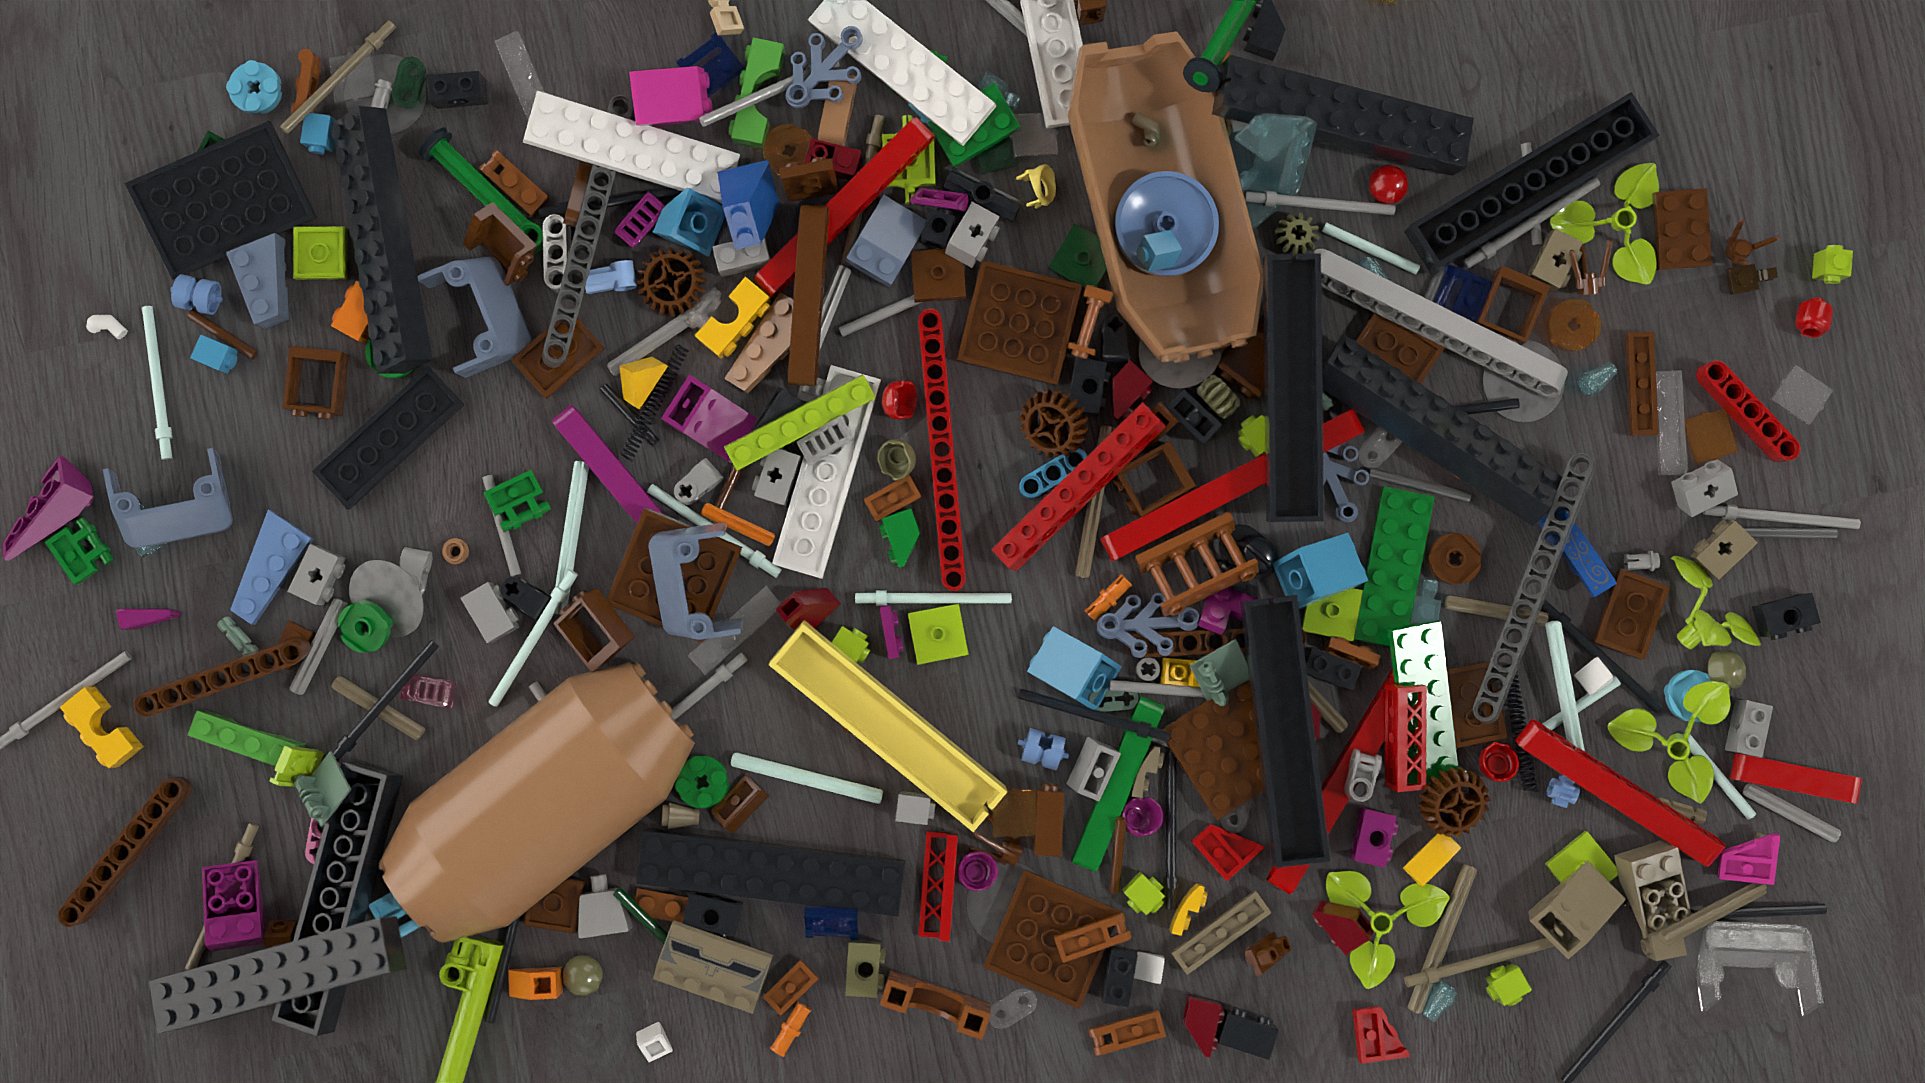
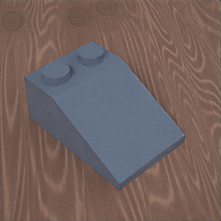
(886, 241)

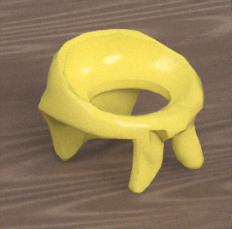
(1046, 175)

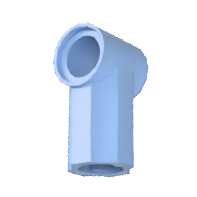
(616, 277)

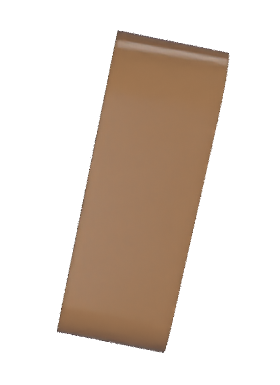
(837, 116)

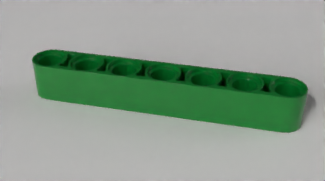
(1104, 812)

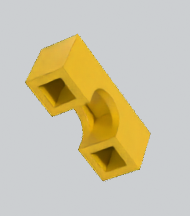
(722, 337)
(85, 713)

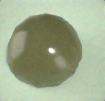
(896, 459)
(1727, 668)
(582, 975)

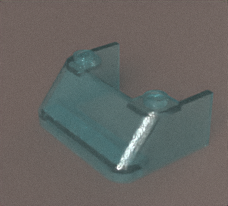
(1281, 157)

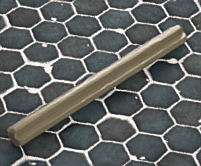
(1091, 522)
(1443, 934)

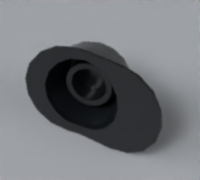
(1252, 546)

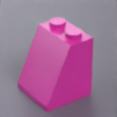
(670, 96)

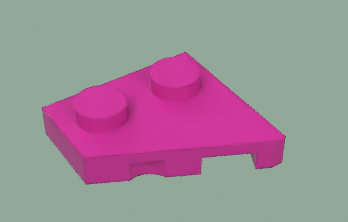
(1751, 861)

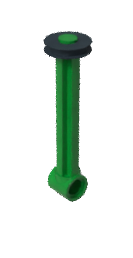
(1204, 71)
(438, 147)

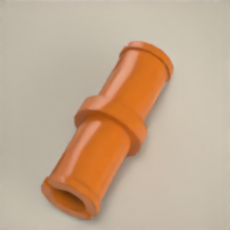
(1108, 598)
(790, 1029)

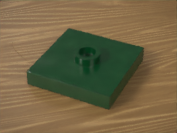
(1080, 258)

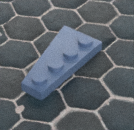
(270, 564)

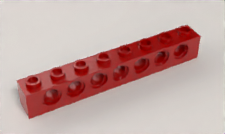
(1078, 487)

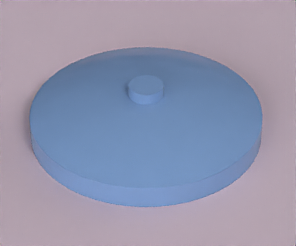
(1167, 203)

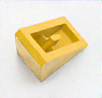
(640, 378)

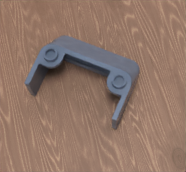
(506, 324)
(176, 521)
(666, 553)

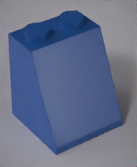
(748, 202)

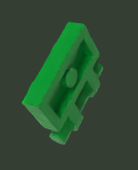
(514, 493)
(72, 555)

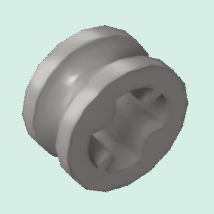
(1147, 677)

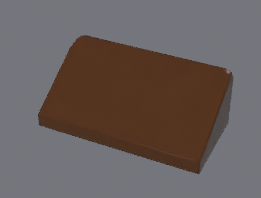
(739, 803)

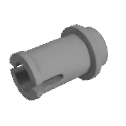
(382, 94)
(1642, 561)

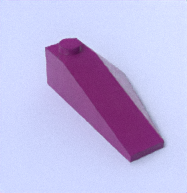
(58, 502)

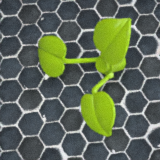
(1636, 260)
(1704, 627)
(1687, 775)
(1373, 960)

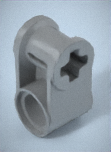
(702, 480)
(417, 565)
(1362, 773)

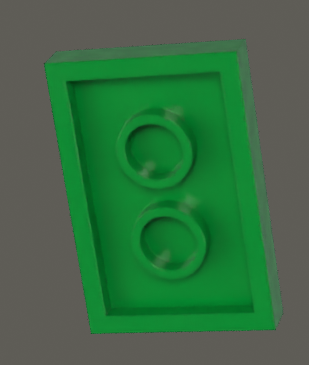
(995, 128)

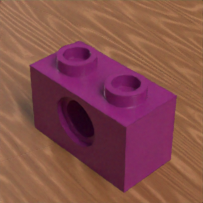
(1367, 823)

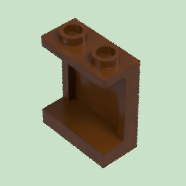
(502, 240)
(1246, 366)

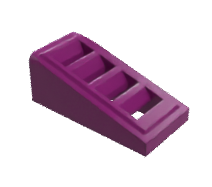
(621, 232)
(137, 618)

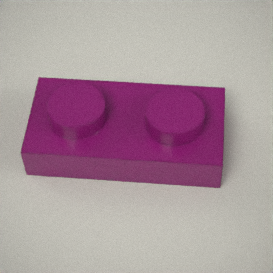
(893, 643)

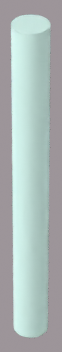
(1371, 248)
(1582, 703)
(1723, 782)

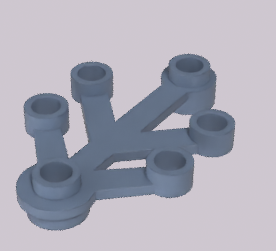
(822, 71)
(1330, 473)
(1144, 624)

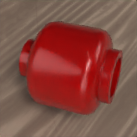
(1814, 317)

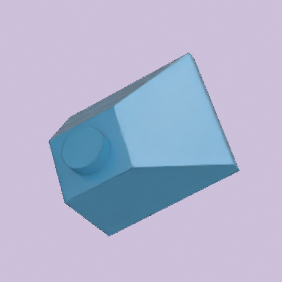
(691, 221)

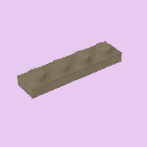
(1221, 932)

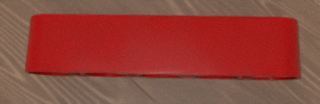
(1759, 413)
(1796, 778)

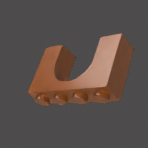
(965, 1011)

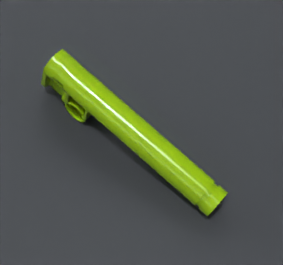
(477, 963)

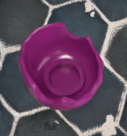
(1143, 816)
(977, 871)

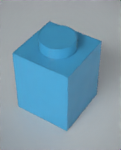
(317, 133)
(1159, 251)
(214, 354)

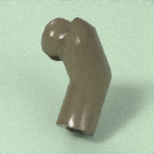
(1150, 128)

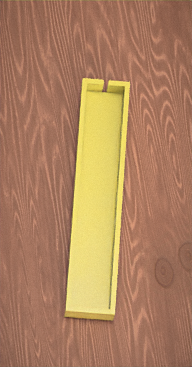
(888, 725)

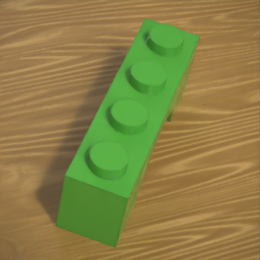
(764, 62)
(233, 736)

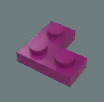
(1219, 607)

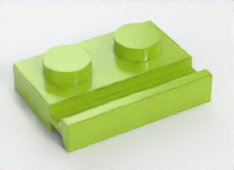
(295, 762)

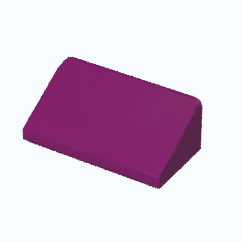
(940, 199)

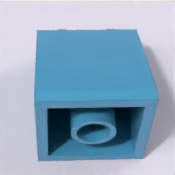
(1320, 570)
(1073, 667)

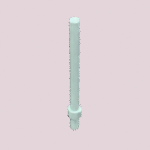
(162, 432)
(756, 558)
(558, 596)
(881, 598)

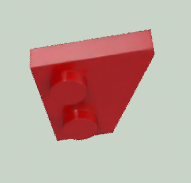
(1225, 850)
(1375, 1036)

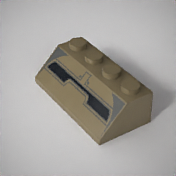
(712, 967)

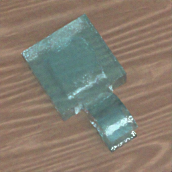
(1011, 98)
(1426, 607)

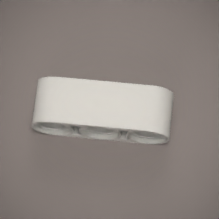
(552, 242)

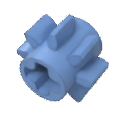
(1563, 791)

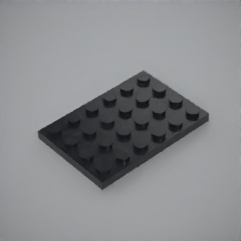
(220, 199)

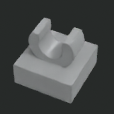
(809, 393)

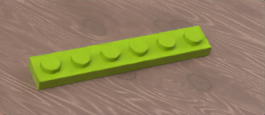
(799, 422)

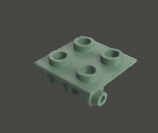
(1221, 672)
(323, 790)

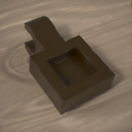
(1746, 278)

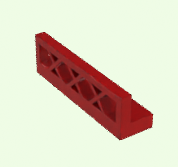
(1396, 736)
(948, 885)

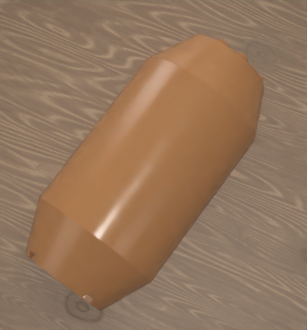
(1222, 295)
(535, 803)

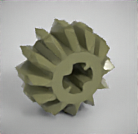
(1304, 230)
(1218, 396)

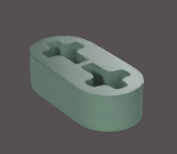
(1114, 705)

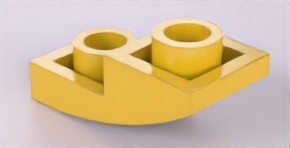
(1177, 672)
(1431, 858)
(1192, 901)

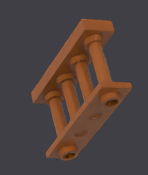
(1095, 299)
(1196, 539)

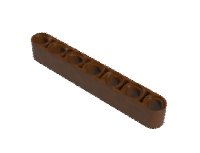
(808, 295)
(1201, 642)
(212, 683)
(113, 856)

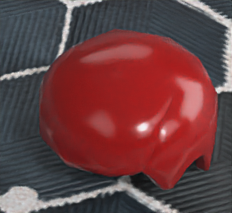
(1388, 184)
(899, 400)
(1498, 762)

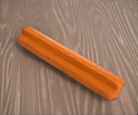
(738, 524)

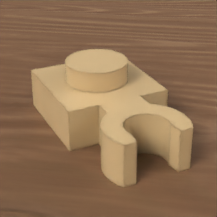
(725, 18)

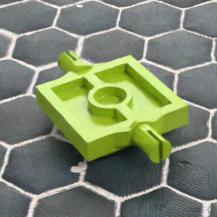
(919, 172)

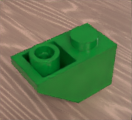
(902, 533)

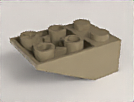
(1654, 885)
(1576, 909)

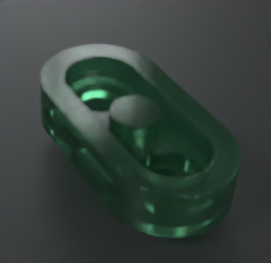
(405, 83)

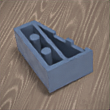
(261, 278)

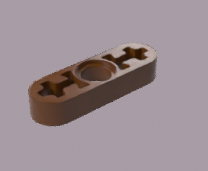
(577, 193)

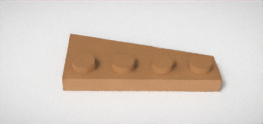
(765, 346)

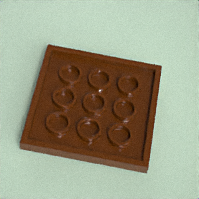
(1019, 322)
(702, 578)
(1220, 751)
(1026, 941)

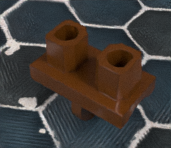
(1267, 952)

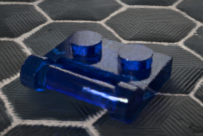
(719, 69)
(1471, 294)
(831, 922)

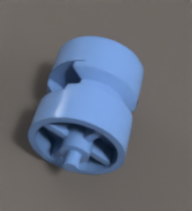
(189, 294)
(1043, 749)

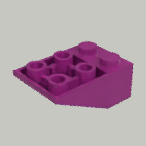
(707, 417)
(233, 906)

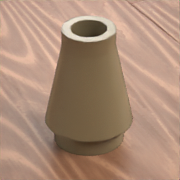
(678, 816)

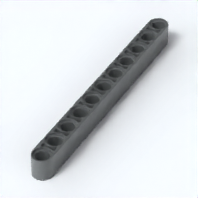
(581, 242)
(1534, 575)

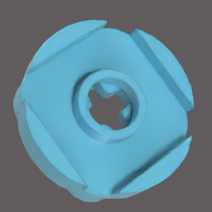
(269, 87)
(1677, 688)

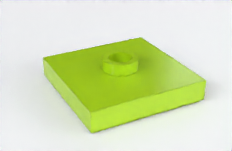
(320, 253)
(1334, 615)
(938, 634)
(1577, 853)

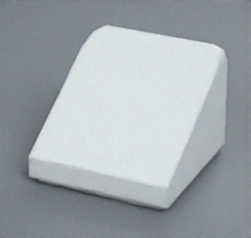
(1594, 676)
(1149, 967)
(653, 1042)

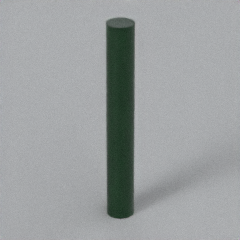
(641, 915)

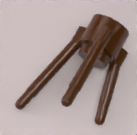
(1741, 248)
(1587, 281)
(1009, 851)

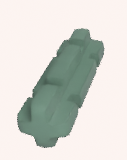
(236, 635)

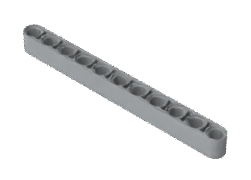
(1441, 325)

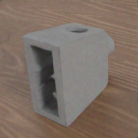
(601, 911)

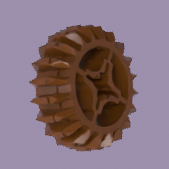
(660, 284)
(1053, 438)
(1446, 796)

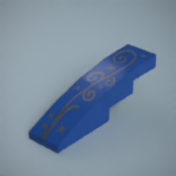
(1582, 558)

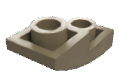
(1152, 761)

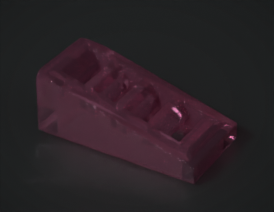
(447, 697)

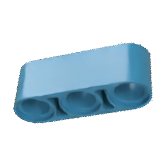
(1039, 475)

